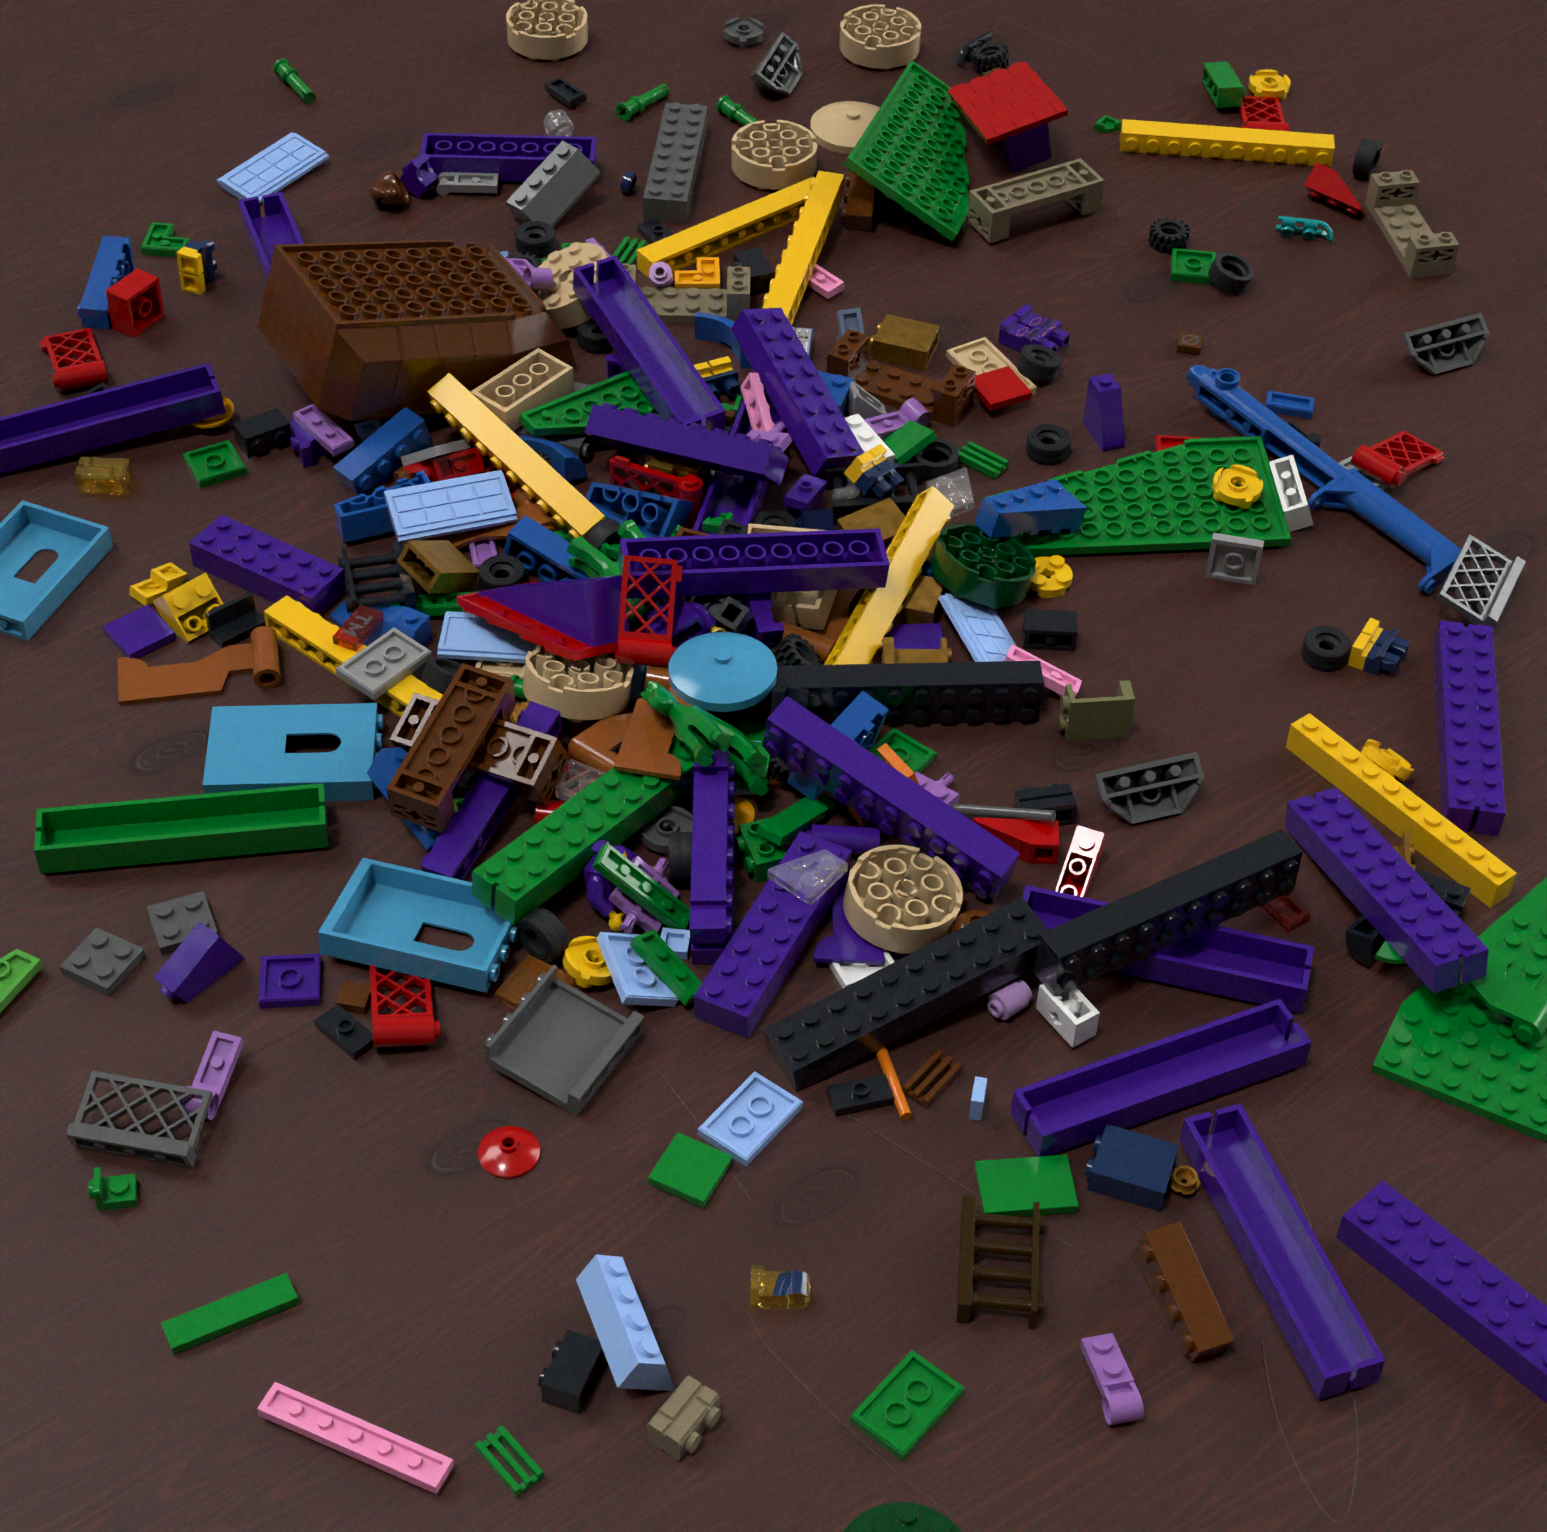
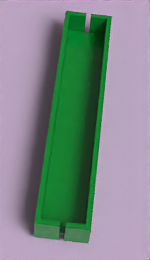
(181, 828)
(563, 842)

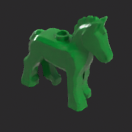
(597, 564)
(706, 733)

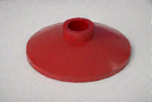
(508, 1161)

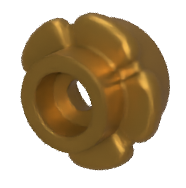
(1184, 1174)

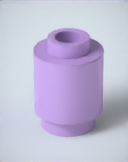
(661, 281)
(1009, 999)

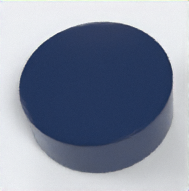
(628, 182)

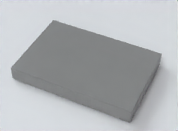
(384, 663)

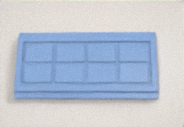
(273, 168)
(450, 506)
(978, 628)
(473, 638)

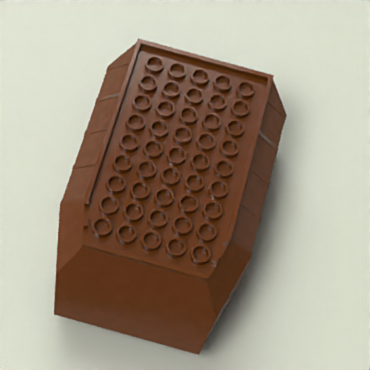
(391, 318)

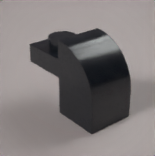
(729, 613)

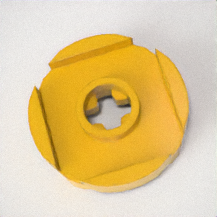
(1269, 84)
(1226, 491)
(1060, 575)
(1388, 760)
(579, 967)

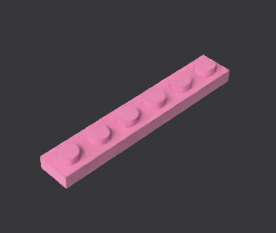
(355, 1437)

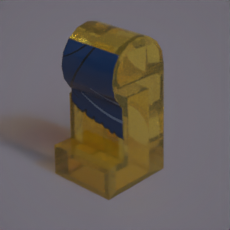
(779, 1289)

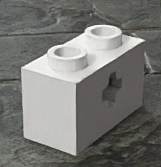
(1069, 1014)

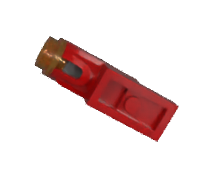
(445, 466)

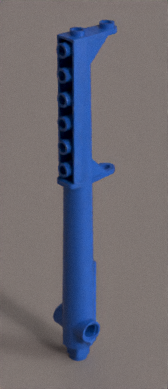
(1339, 486)

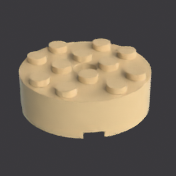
(547, 29)
(880, 37)
(773, 154)
(561, 300)
(579, 688)
(901, 898)

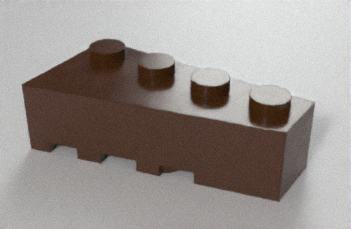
(860, 204)
(1182, 1291)

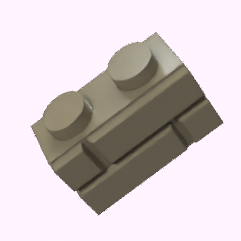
(683, 1418)

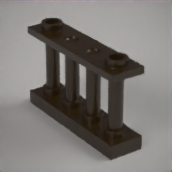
(971, 1272)

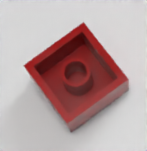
(135, 303)

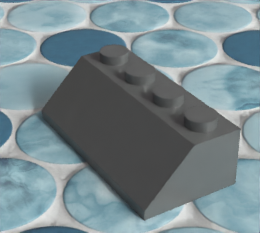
(553, 186)

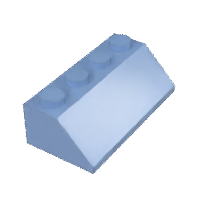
(622, 1325)

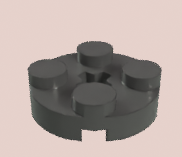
(743, 32)
(658, 840)

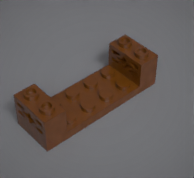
(893, 386)
(446, 744)
(506, 752)

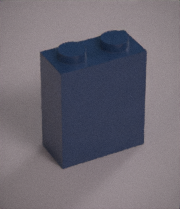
(1131, 1167)

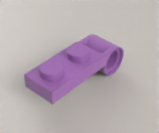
(534, 277)
(888, 423)
(215, 1071)
(1113, 1378)

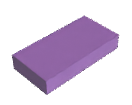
(481, 551)

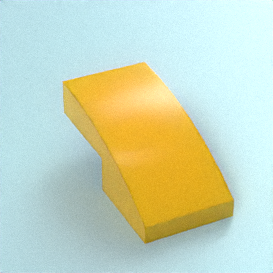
(161, 581)

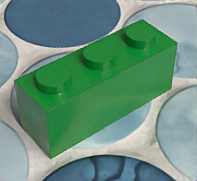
(1222, 84)

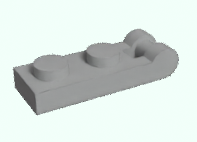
(467, 183)

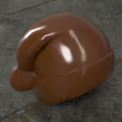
(389, 191)

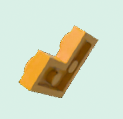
(705, 277)

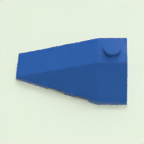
(405, 619)
(382, 772)

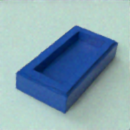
(1290, 404)

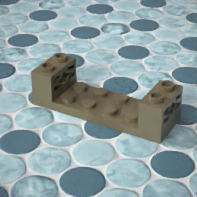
(994, 204)
(1392, 204)
(680, 304)

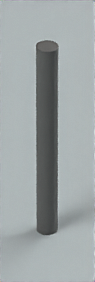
(1005, 812)

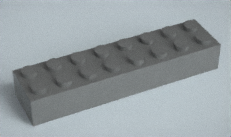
(675, 163)

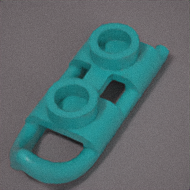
(1309, 230)

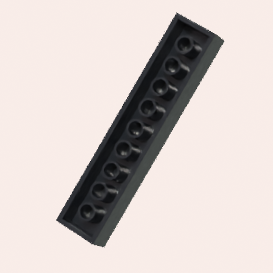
(924, 690)
(1167, 912)
(905, 995)

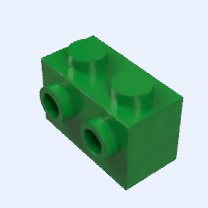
(757, 852)

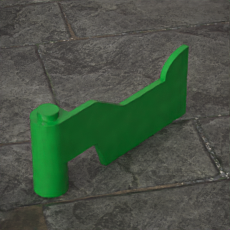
(1501, 994)

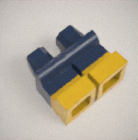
(196, 266)
(720, 377)
(874, 472)
(1377, 649)

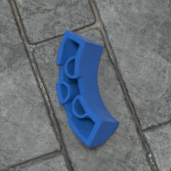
(718, 330)
(562, 458)

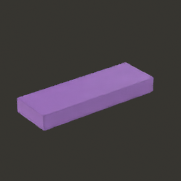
(323, 429)

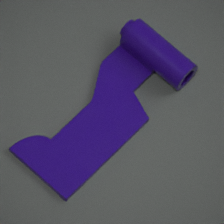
(845, 944)

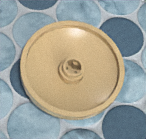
(841, 124)

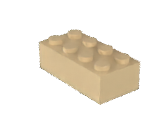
(525, 385)

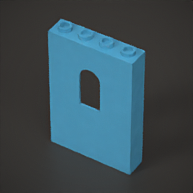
(38, 529)
(250, 746)
(385, 911)

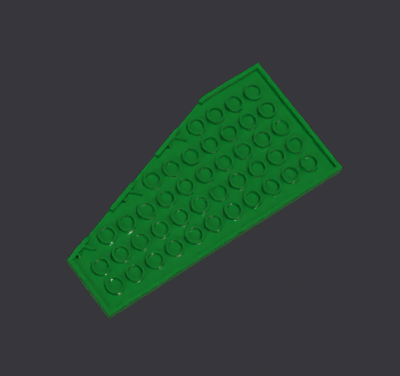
(917, 152)
(1166, 502)
(1467, 1052)

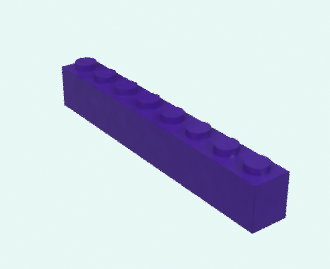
(483, 808)

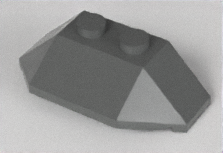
(779, 67)
(1447, 344)
(1151, 788)

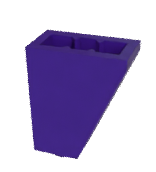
(1104, 412)
(196, 964)

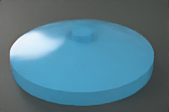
(722, 671)

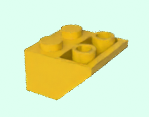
(186, 607)

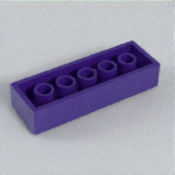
(266, 565)

